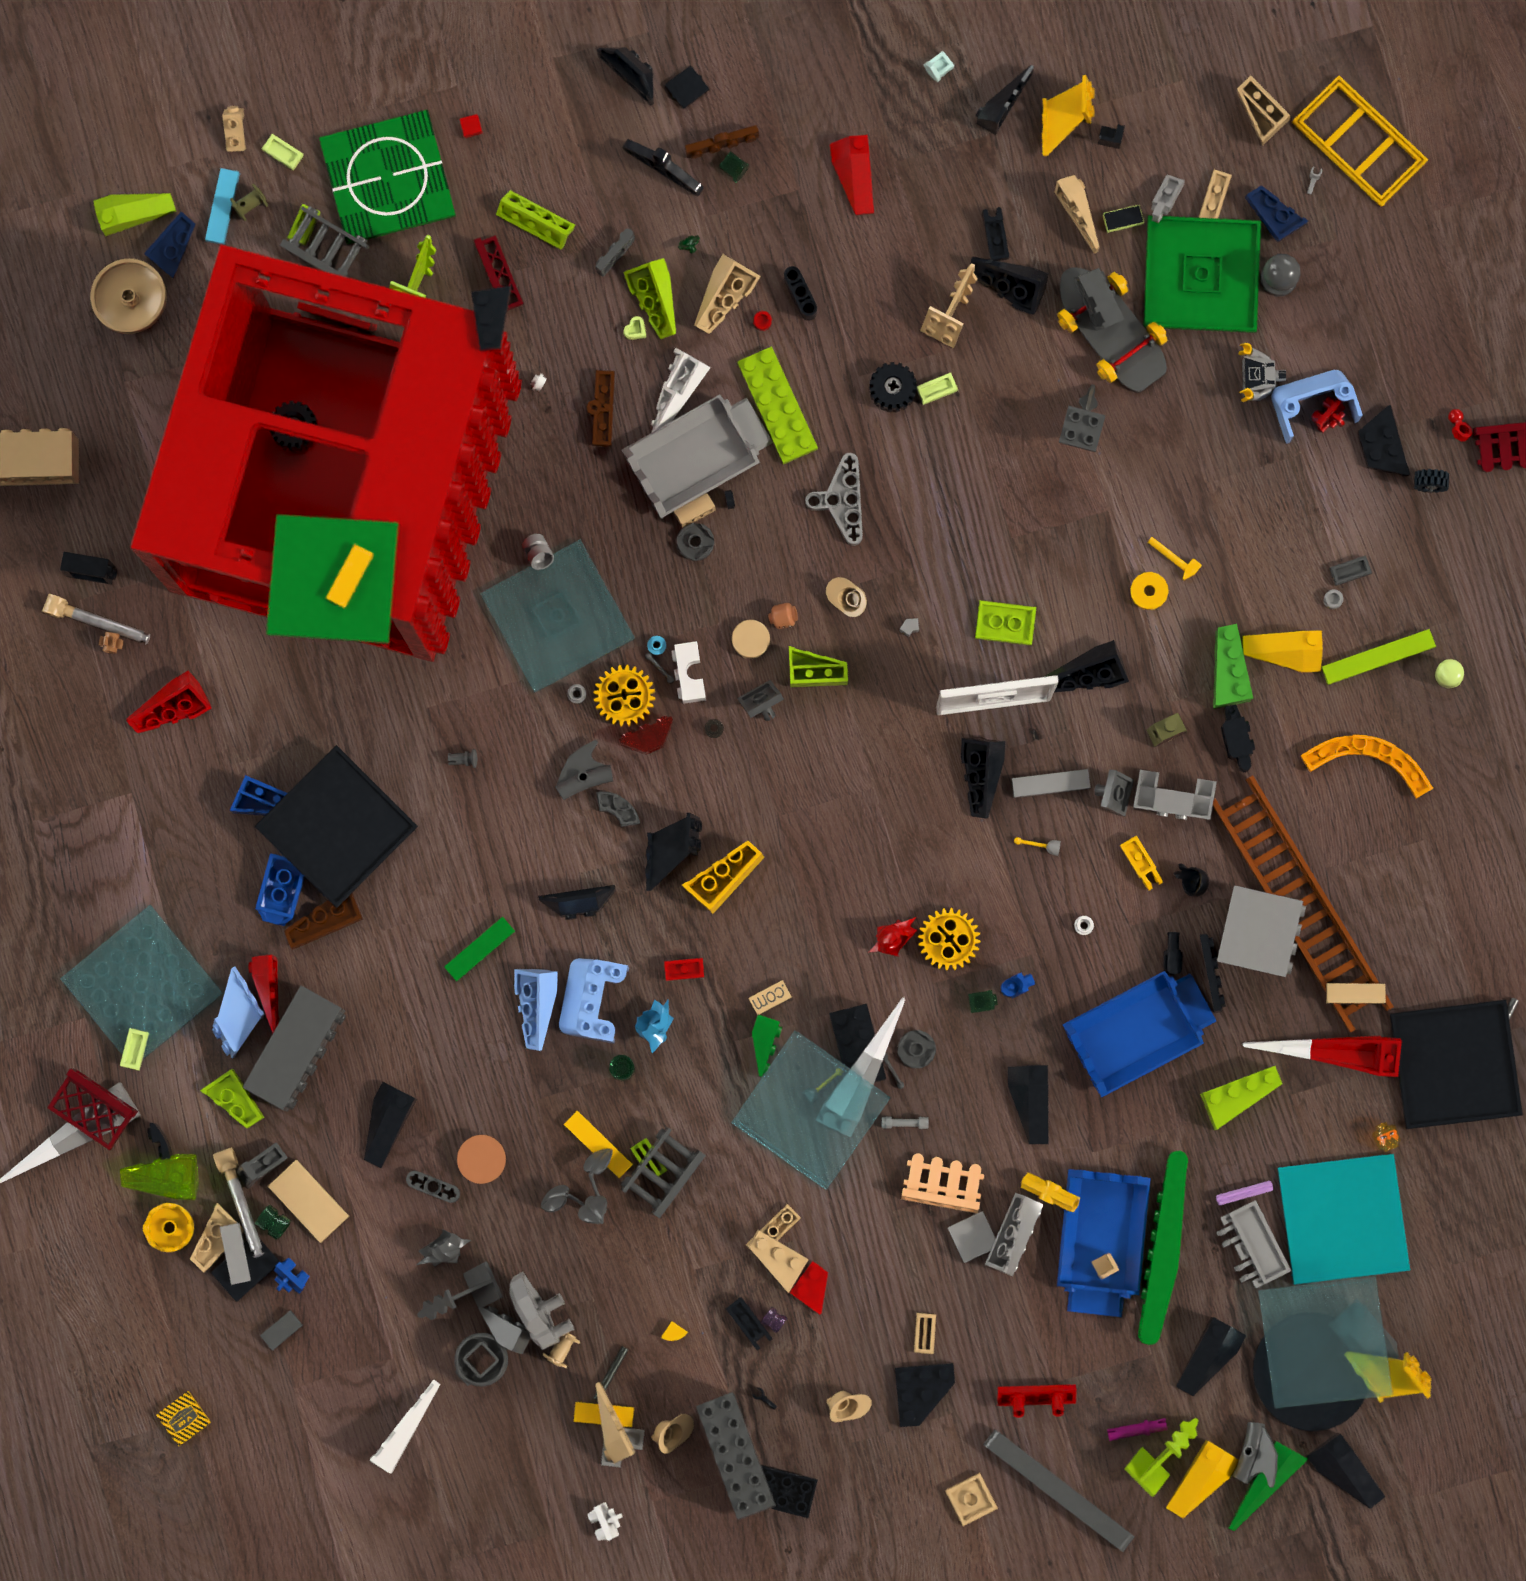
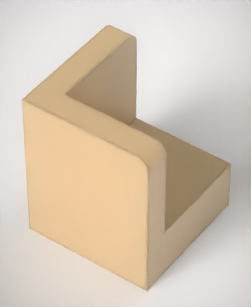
(1105, 1266)

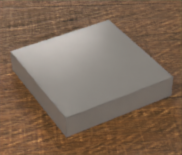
(972, 1236)

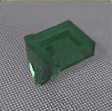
(734, 166)

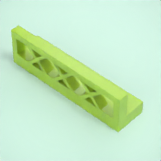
(533, 220)

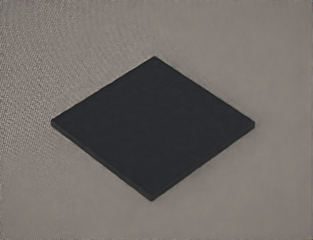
(336, 826)
(1456, 1064)

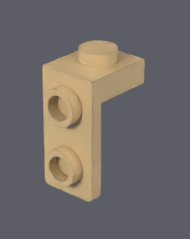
(234, 128)

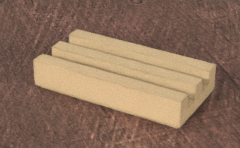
(932, 1338)

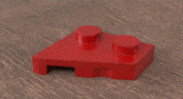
(812, 1287)

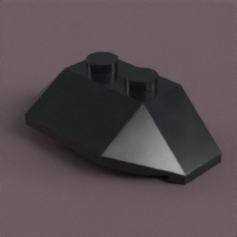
(630, 69)
(578, 902)

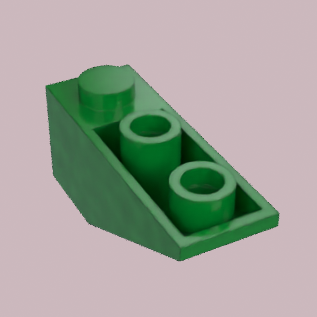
(763, 1038)

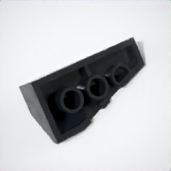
(983, 768)
(1214, 1350)

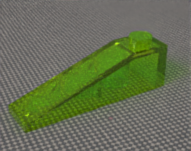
(169, 1178)

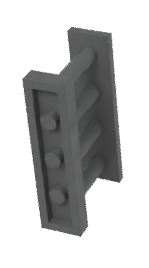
(309, 254)
(671, 1189)

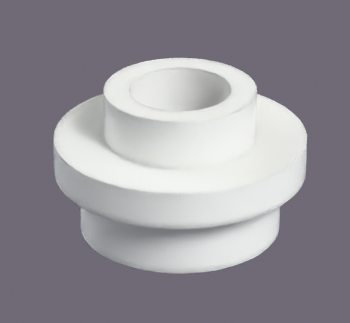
(538, 382)
(1090, 925)

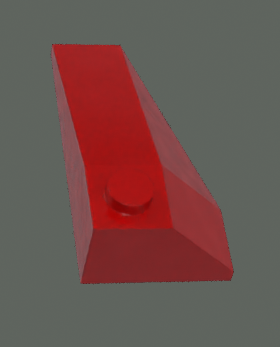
(852, 164)
(175, 701)

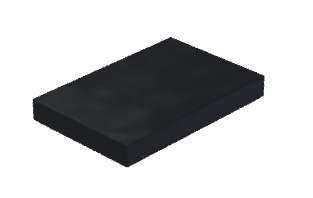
(258, 1268)

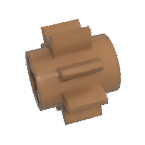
(110, 642)

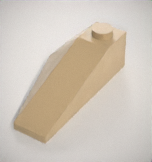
(1073, 198)
(725, 289)
(614, 1435)

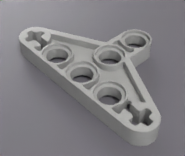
(841, 490)

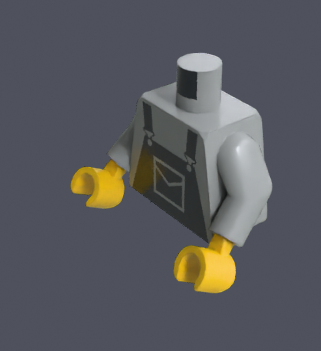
(1258, 374)

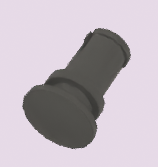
(463, 758)

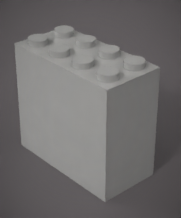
(1261, 931)

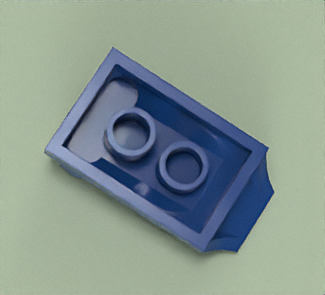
(279, 891)

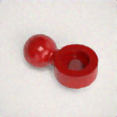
(1461, 430)

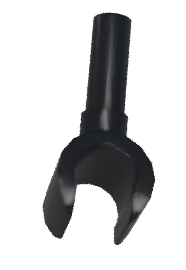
(765, 1399)

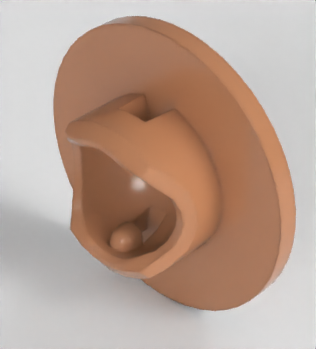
(481, 1159)

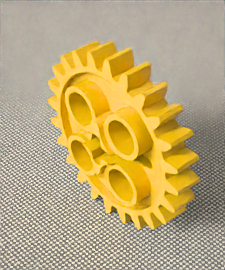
(621, 678)
(935, 950)

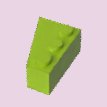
(815, 670)

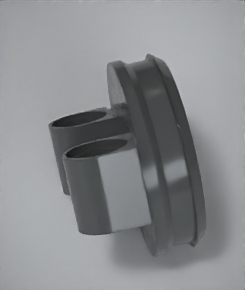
(468, 1372)

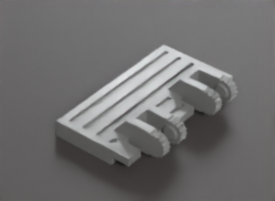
(1256, 1243)

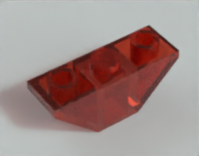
(648, 737)

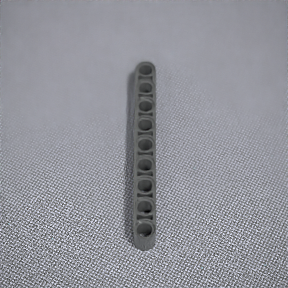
(1058, 1490)

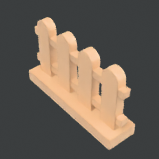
(951, 1191)

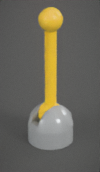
(1052, 847)

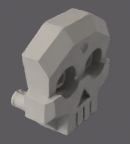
(536, 1312)

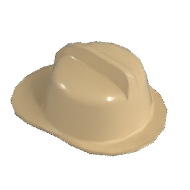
(846, 596)
(846, 1406)
(673, 1433)

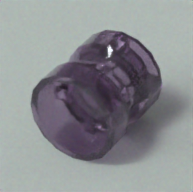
(774, 1320)

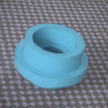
(656, 651)

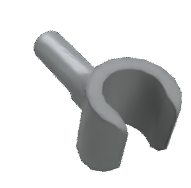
(1314, 177)

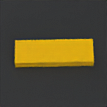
(349, 576)
(590, 1414)

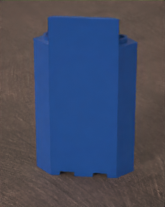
(1139, 1030)
(1106, 1221)

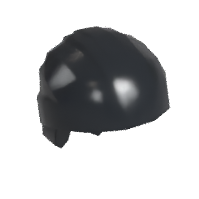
(1194, 880)

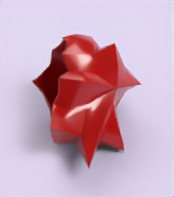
(893, 937)

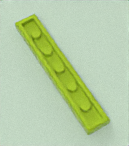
(1378, 657)

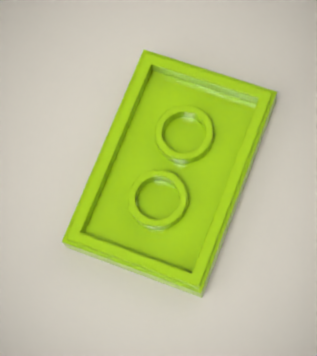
(1005, 623)

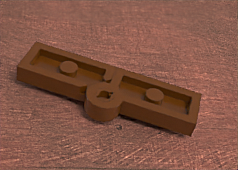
(722, 140)
(602, 408)

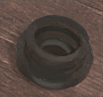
(716, 734)

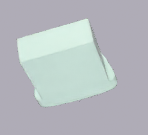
(939, 66)

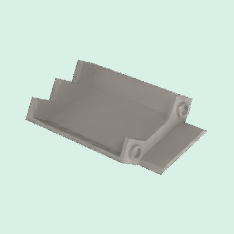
(697, 452)

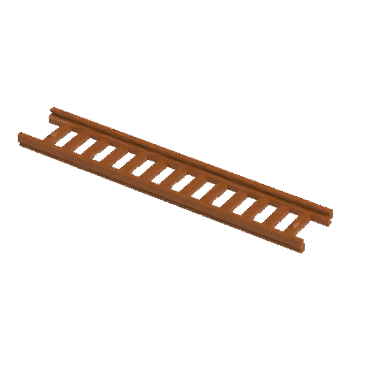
(1317, 893)

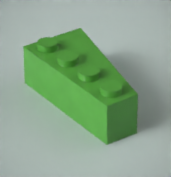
(1230, 669)

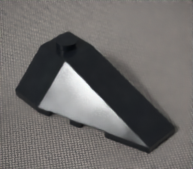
(998, 107)
(1016, 283)
(1092, 669)
(1030, 1096)
(387, 1119)
(1342, 1467)

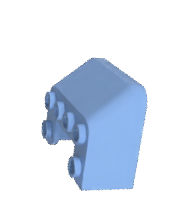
(584, 998)

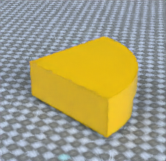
(674, 1332)

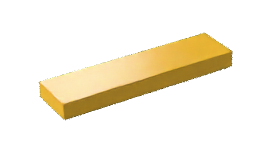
(596, 1141)

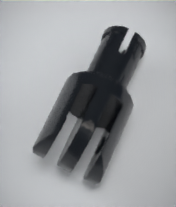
(1173, 956)

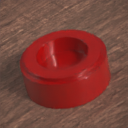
(762, 320)

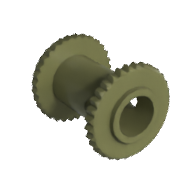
(250, 201)

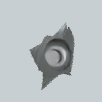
(443, 1249)

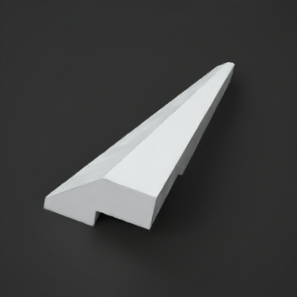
(682, 381)
(396, 1443)

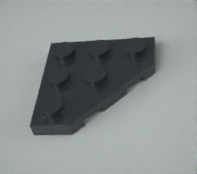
(921, 1390)

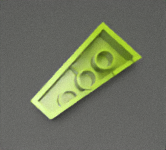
(1235, 1097)

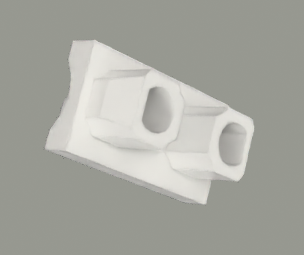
(608, 1521)

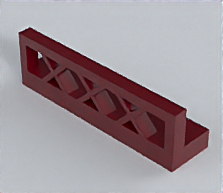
(494, 280)

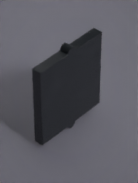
(687, 87)

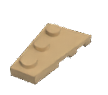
(210, 1244)
(778, 1259)

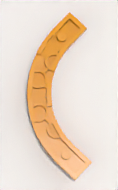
(1372, 747)

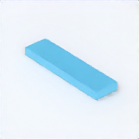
(222, 206)

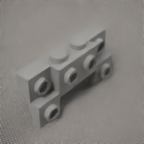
(1174, 802)

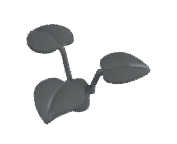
(594, 1206)

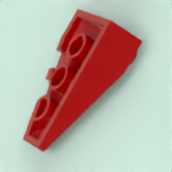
(265, 976)

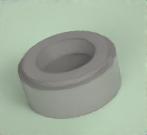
(1333, 599)

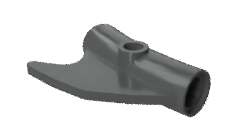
(579, 765)
(1257, 1455)

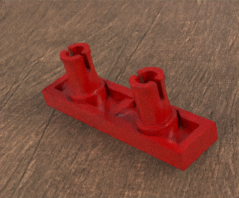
(1036, 1395)

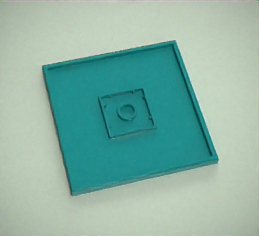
(1343, 1219)

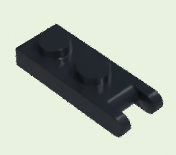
(747, 1322)

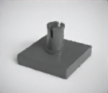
(760, 700)
(1115, 793)

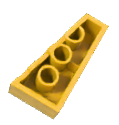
(724, 876)

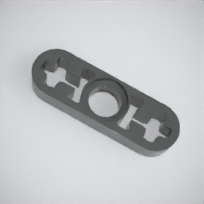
(421, 1176)

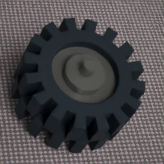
(1431, 480)

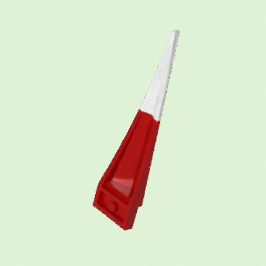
(1366, 1054)

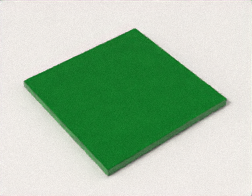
(1202, 274)
(307, 563)

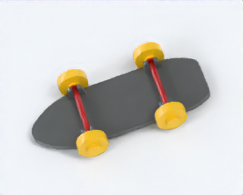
(1124, 347)

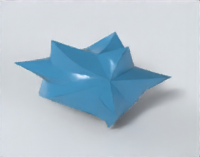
(654, 1024)

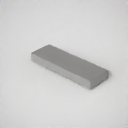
(235, 1253)

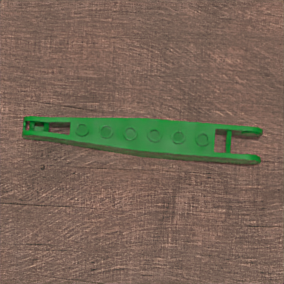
(1165, 1249)

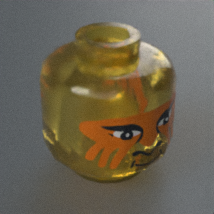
(1386, 1137)

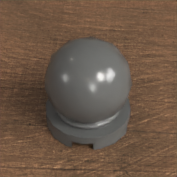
(1280, 275)

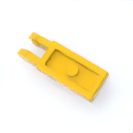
(1140, 861)

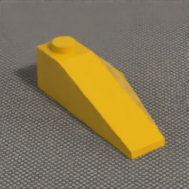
(1289, 649)
(1205, 1475)

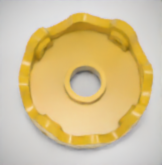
(155, 1223)

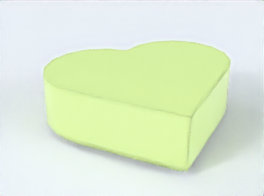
(635, 329)

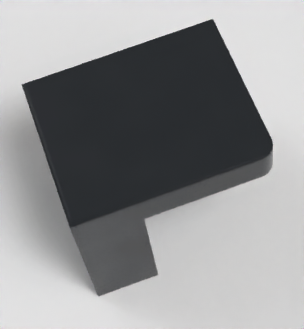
(1111, 137)

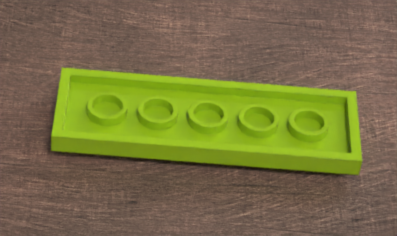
(777, 405)

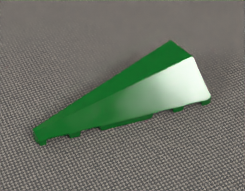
(1259, 1491)

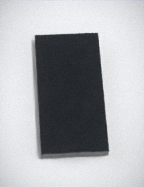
(1212, 964)
(790, 1491)

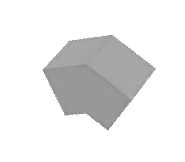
(909, 627)

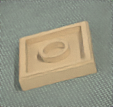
(971, 1499)

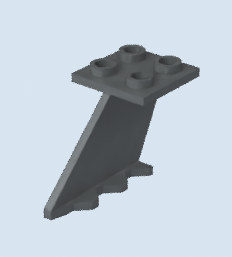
(1082, 426)
(481, 1286)

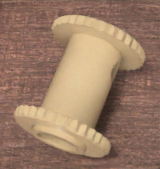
(561, 1350)

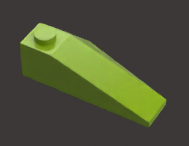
(129, 210)
(653, 289)

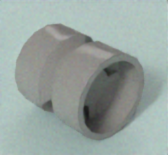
(537, 551)

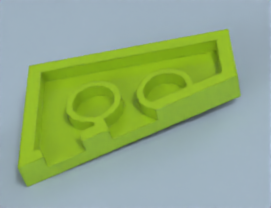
(230, 1095)

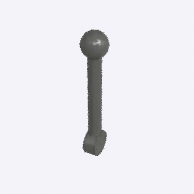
(670, 679)
(900, 1084)

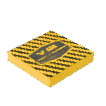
(183, 1418)

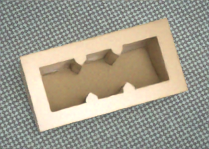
(694, 510)

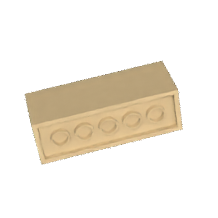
(39, 457)

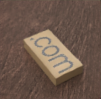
(770, 997)

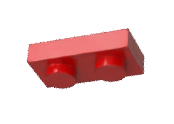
(684, 969)

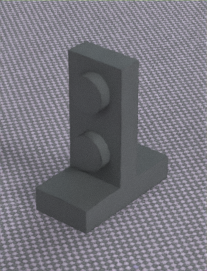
(263, 1163)

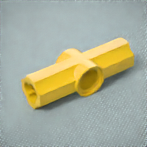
(1050, 1192)

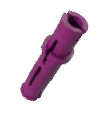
(1137, 1429)

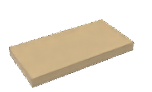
(308, 1201)

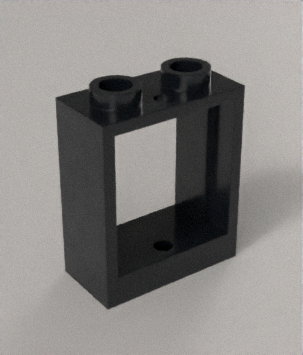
(88, 568)

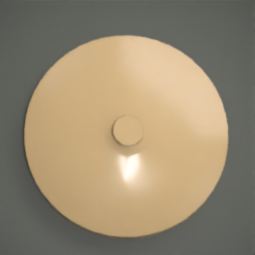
(128, 296)

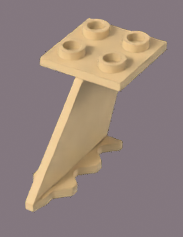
(942, 325)

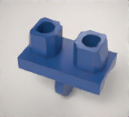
(1017, 985)
(284, 1271)

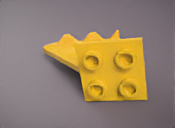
(1065, 113)
(1408, 1377)

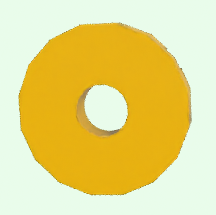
(1157, 583)

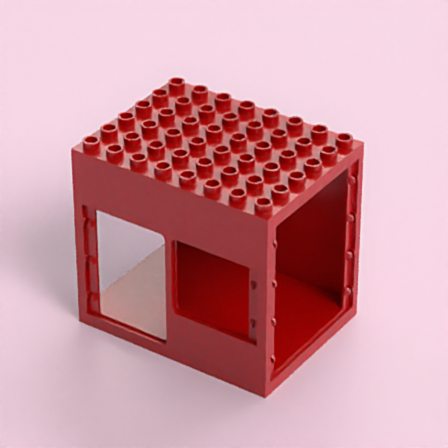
(395, 440)

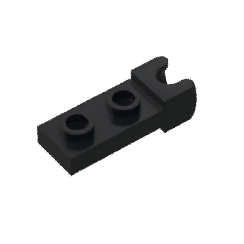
(995, 235)

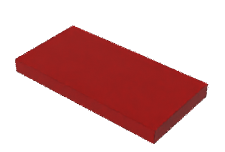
(337, 316)

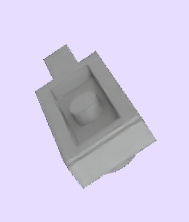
(1166, 197)

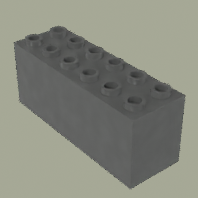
(295, 1049)
(735, 1456)

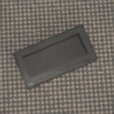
(1350, 570)
(281, 1330)

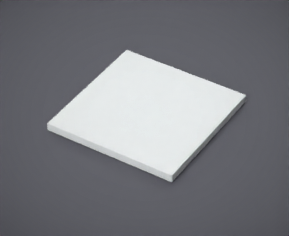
(996, 695)

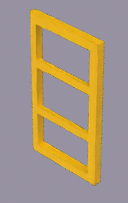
(1364, 107)

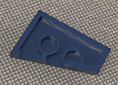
(1275, 215)
(171, 244)

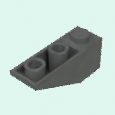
(507, 1333)

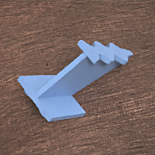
(237, 1014)

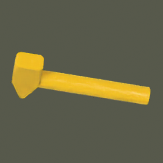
(1189, 569)

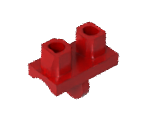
(1331, 417)

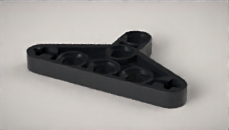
(662, 163)

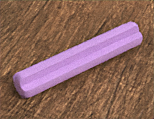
(1244, 1192)

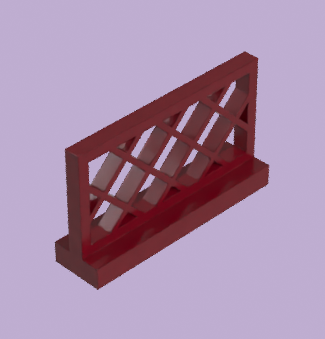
(96, 1092)

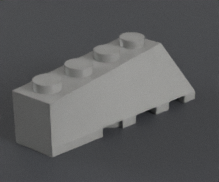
(1014, 1234)

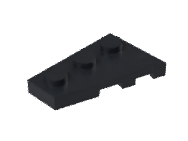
(490, 315)

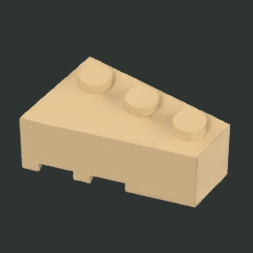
(1262, 109)

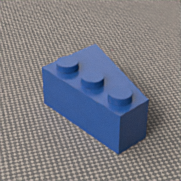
(255, 798)

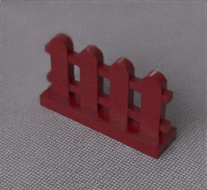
(1504, 445)

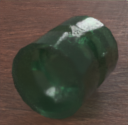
(622, 1067)
(273, 1222)

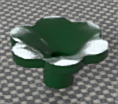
(689, 243)

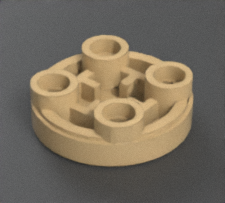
(750, 639)

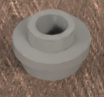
(572, 689)

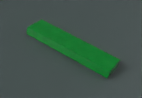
(479, 949)

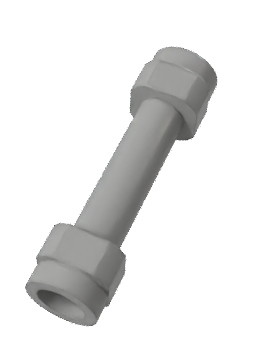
(921, 1123)

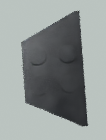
(1382, 444)

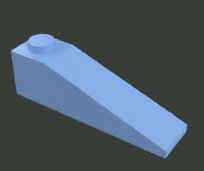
(537, 996)

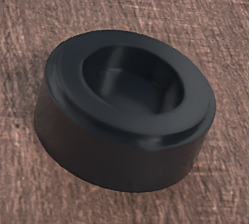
(729, 499)

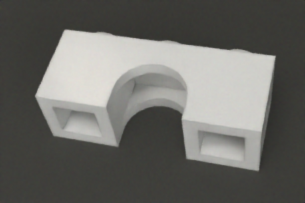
(687, 655)

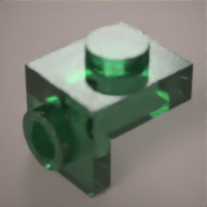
(982, 1001)

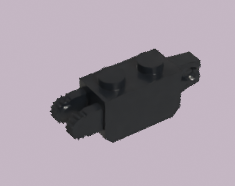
(1236, 738)

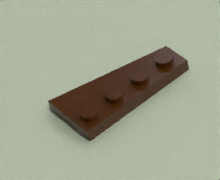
(323, 921)

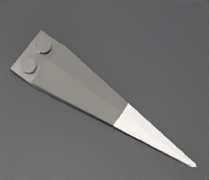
(871, 1058)
(70, 1137)

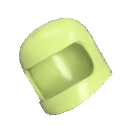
(1449, 673)

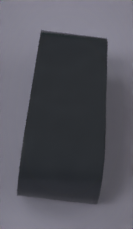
(800, 284)

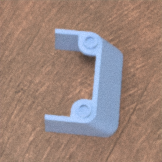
(1286, 397)

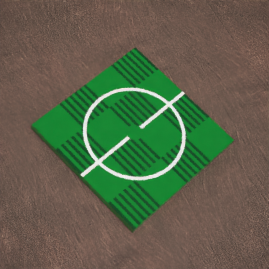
(387, 176)

